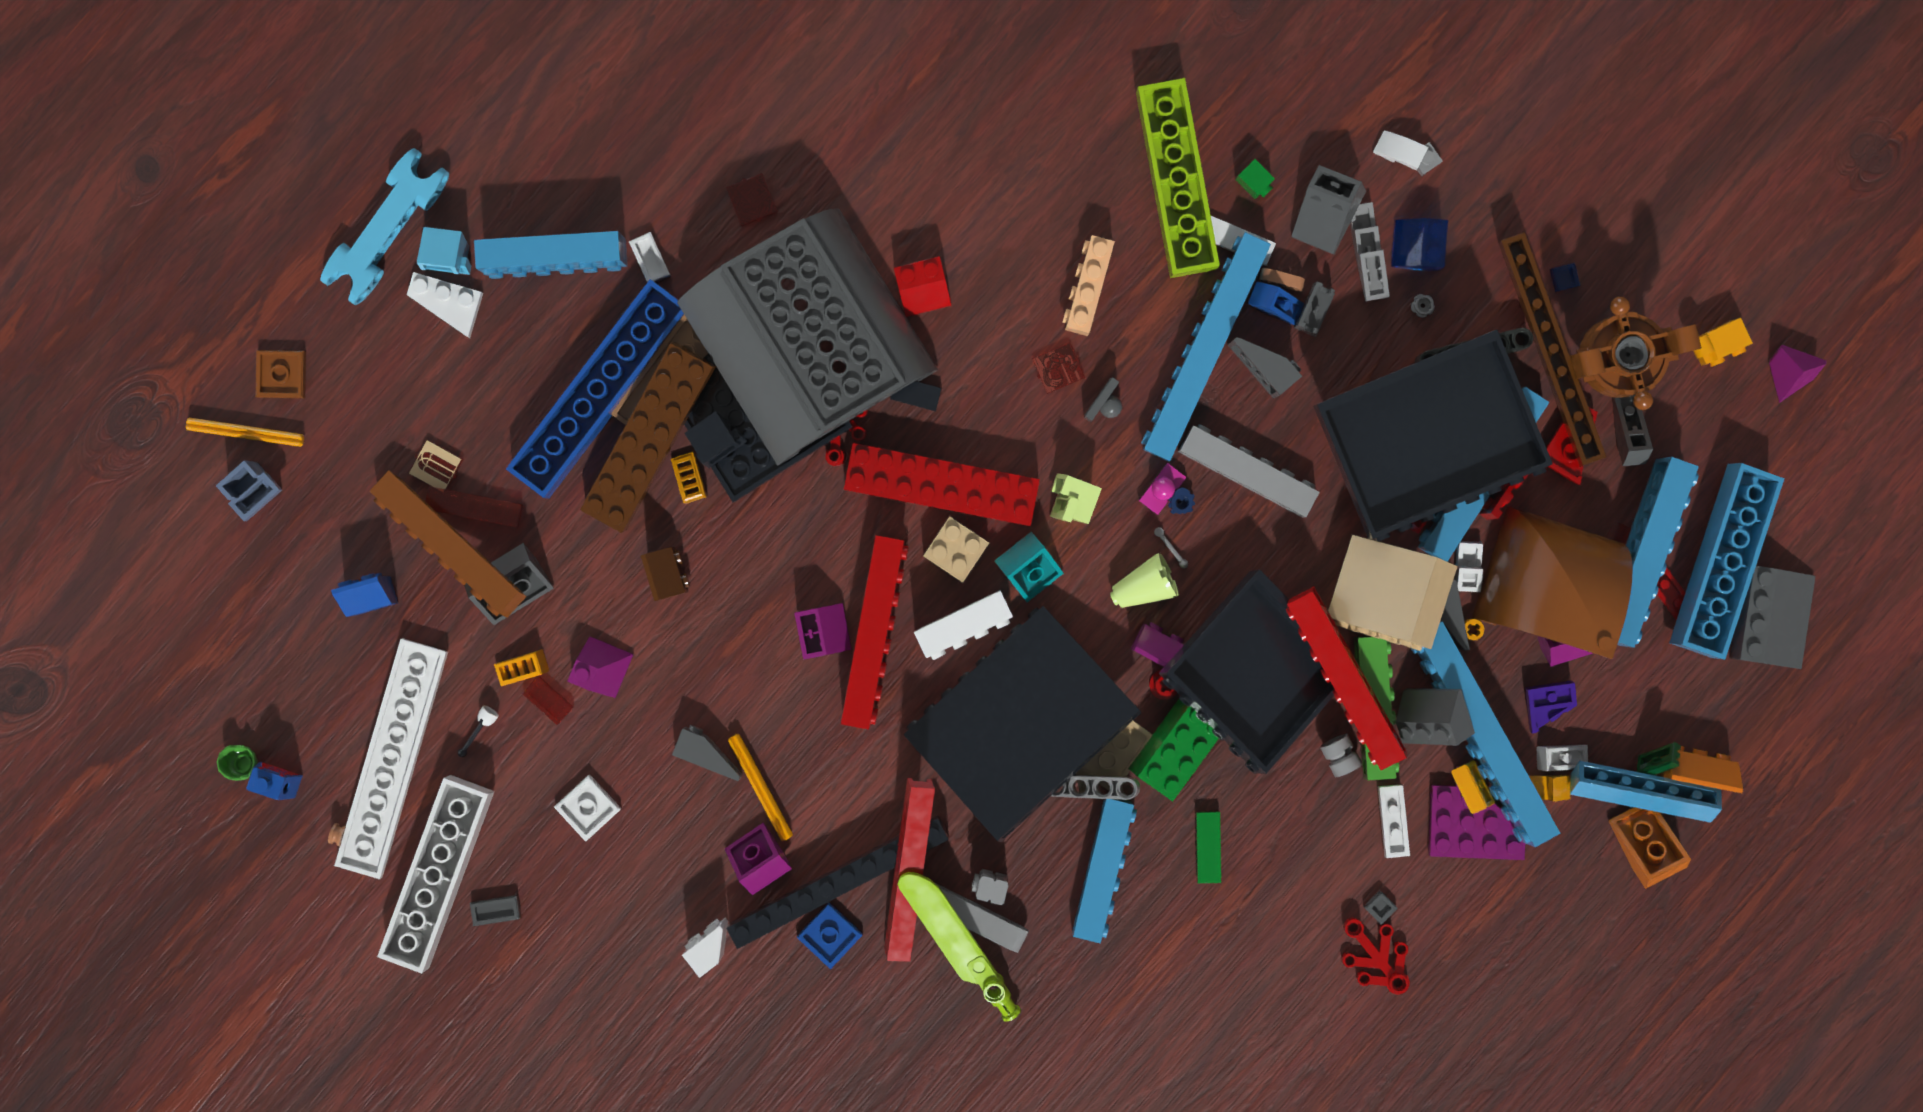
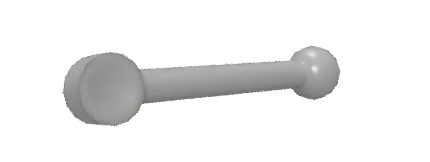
(1159, 532)

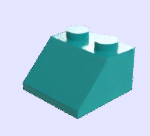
(1029, 566)

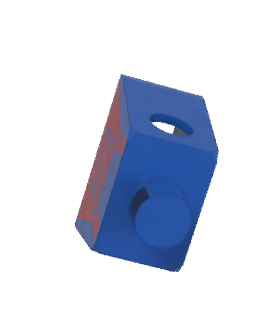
(271, 780)

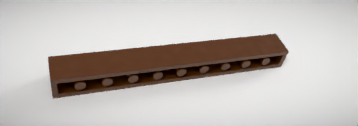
(1552, 349)

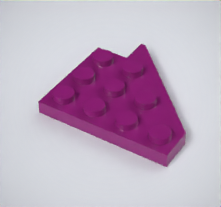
(1468, 835)

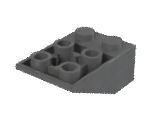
(1328, 209)

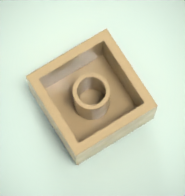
(956, 549)

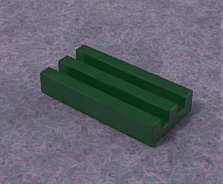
(1659, 764)

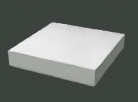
(587, 807)

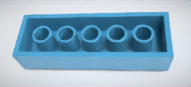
(551, 253)

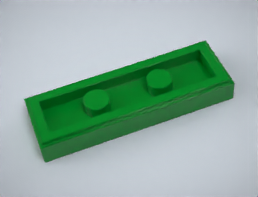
(1208, 847)

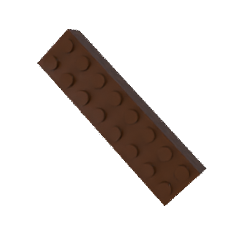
(648, 437)

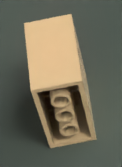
(1391, 593)

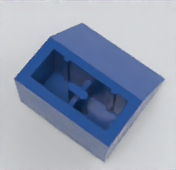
(365, 596)

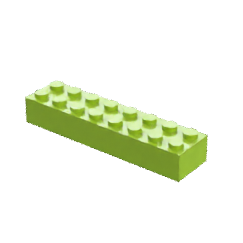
(1177, 178)

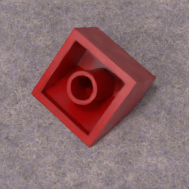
(922, 286)

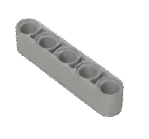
(1092, 787)
(987, 922)

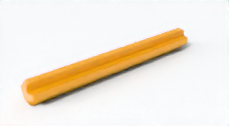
(245, 432)
(760, 787)

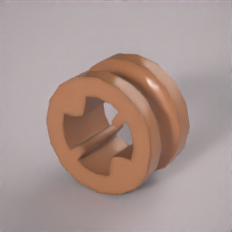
(336, 834)

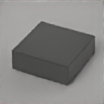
(1380, 907)

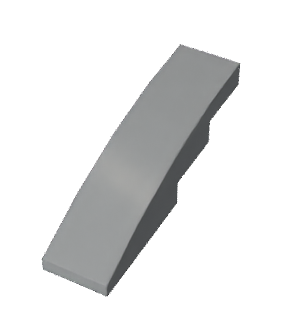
(1369, 253)

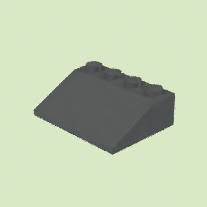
(1774, 618)

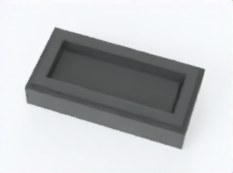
(495, 910)

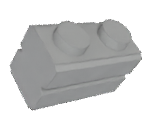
(990, 886)

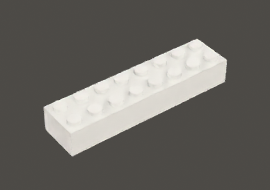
(435, 874)

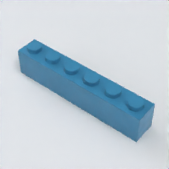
(1645, 791)
(1103, 869)

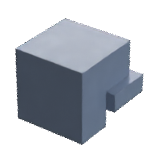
(248, 489)

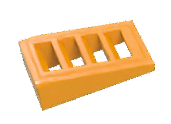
(687, 498)
(536, 664)

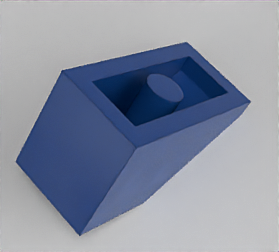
(1276, 302)

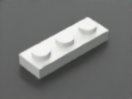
(1393, 821)

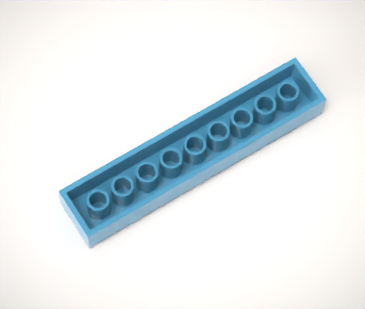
(1490, 744)

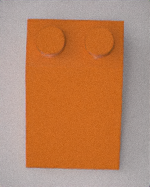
(1649, 845)

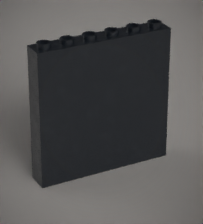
(1251, 674)

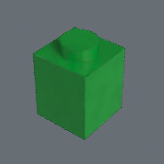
(1256, 179)

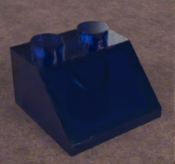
(1419, 244)

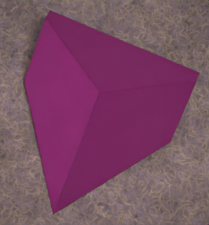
(1793, 370)

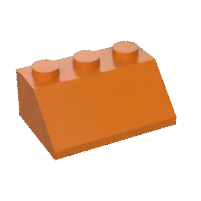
(1706, 770)

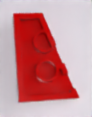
(1563, 455)

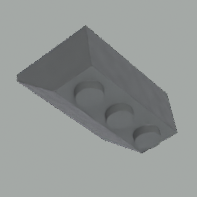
(524, 572)
(1433, 717)

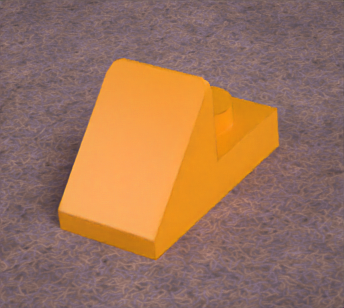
(1552, 786)

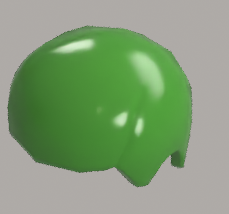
(236, 762)

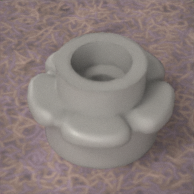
(1422, 299)

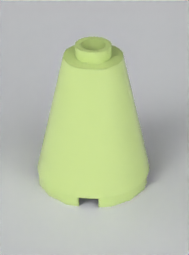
(1146, 584)

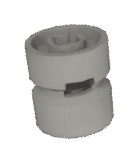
(1341, 756)

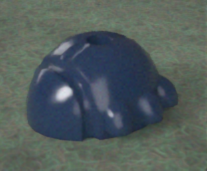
(1185, 501)

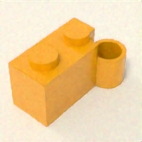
(1722, 341)

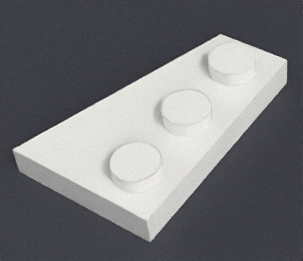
(447, 300)

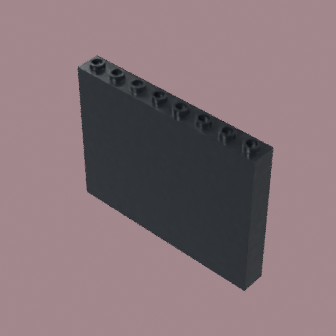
(1433, 436)
(1021, 723)

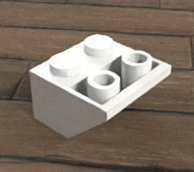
(707, 950)

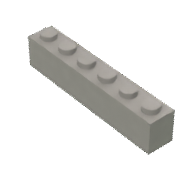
(1248, 471)

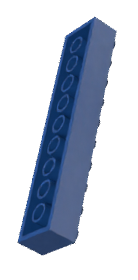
(596, 391)

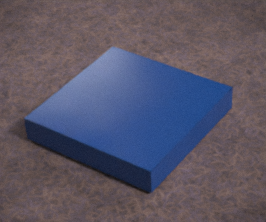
(829, 935)

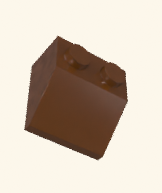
(665, 573)

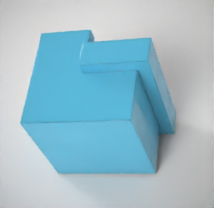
(444, 251)

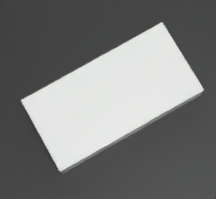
(649, 258)

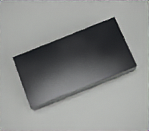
(919, 395)

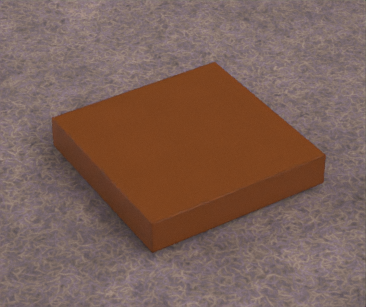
(280, 374)

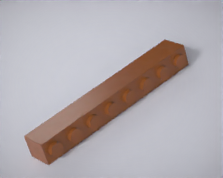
(447, 544)

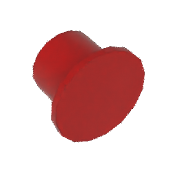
(1159, 689)

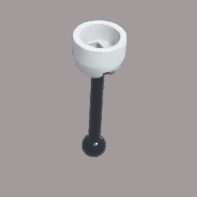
(486, 717)

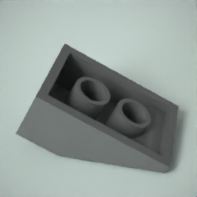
(1270, 369)

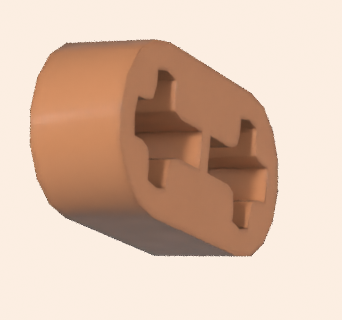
(1281, 279)

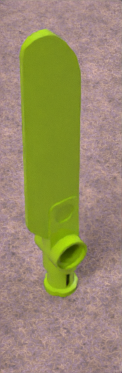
(956, 941)

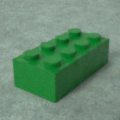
(1174, 751)

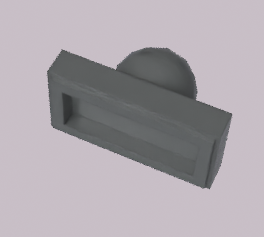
(1108, 404)

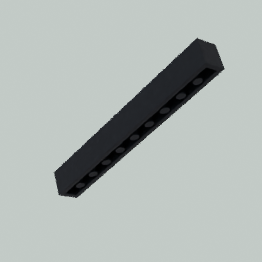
(824, 888)

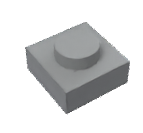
(1429, 161)

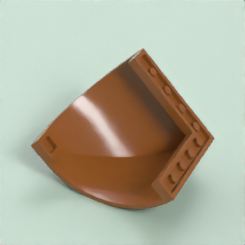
(1557, 583)

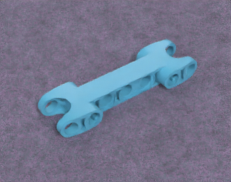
(406, 196)

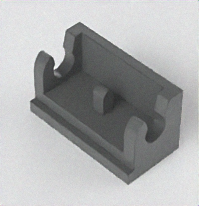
(1314, 309)

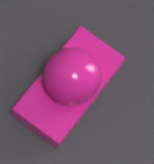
(1162, 488)

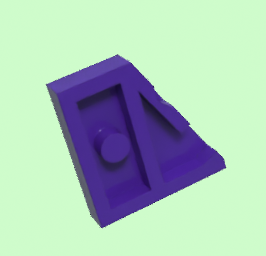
(1548, 702)

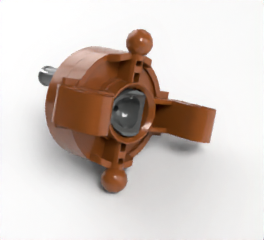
(1630, 353)

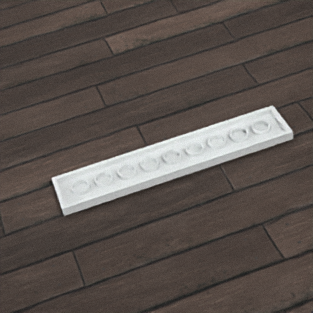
(391, 758)

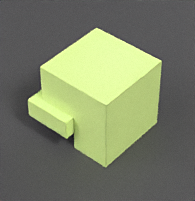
(1074, 499)

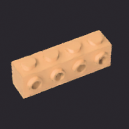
(1091, 279)

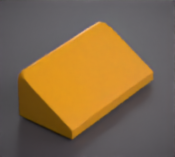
(1473, 787)

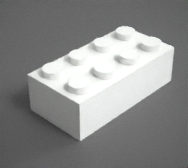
(963, 624)

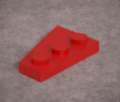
(1499, 499)

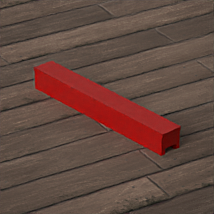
(910, 858)

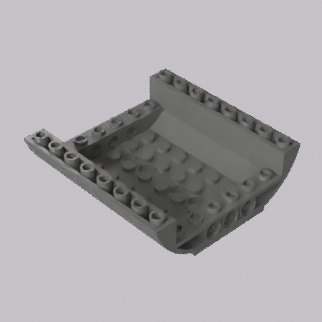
(773, 350)

